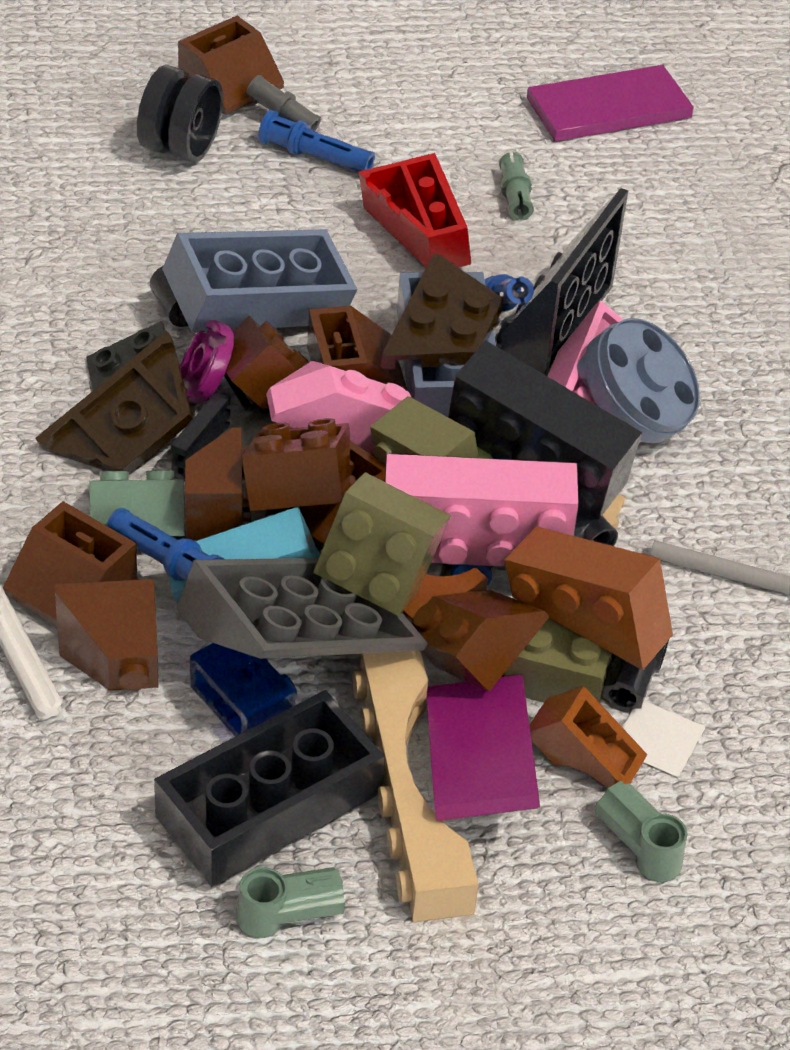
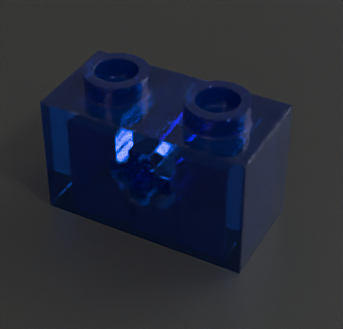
(239, 687)

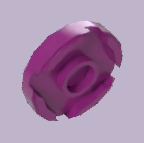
(206, 361)

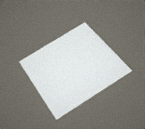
(663, 736)

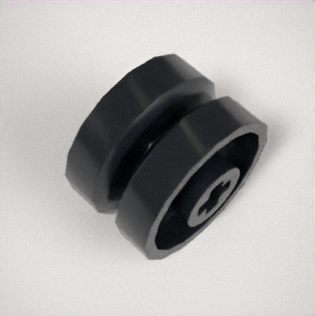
(179, 113)

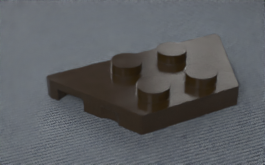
(443, 318)
(126, 414)

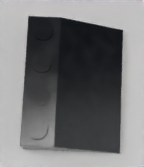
(568, 291)

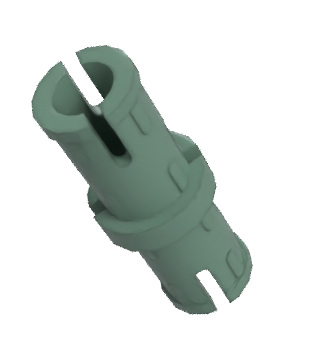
(516, 186)

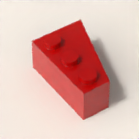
(417, 208)

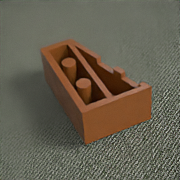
(594, 591)

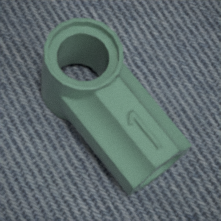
(652, 836)
(272, 899)

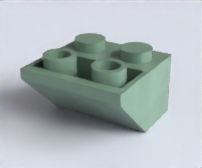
(154, 500)

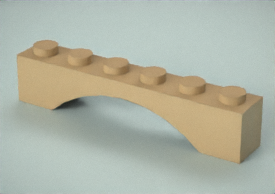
(433, 859)

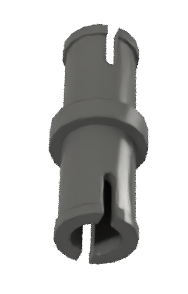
(283, 103)

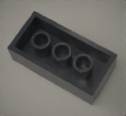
(534, 418)
(268, 787)

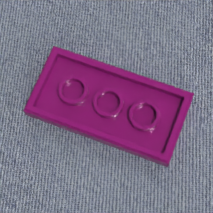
(609, 102)
(481, 749)

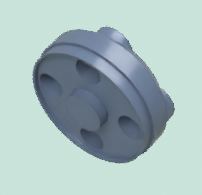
(641, 378)

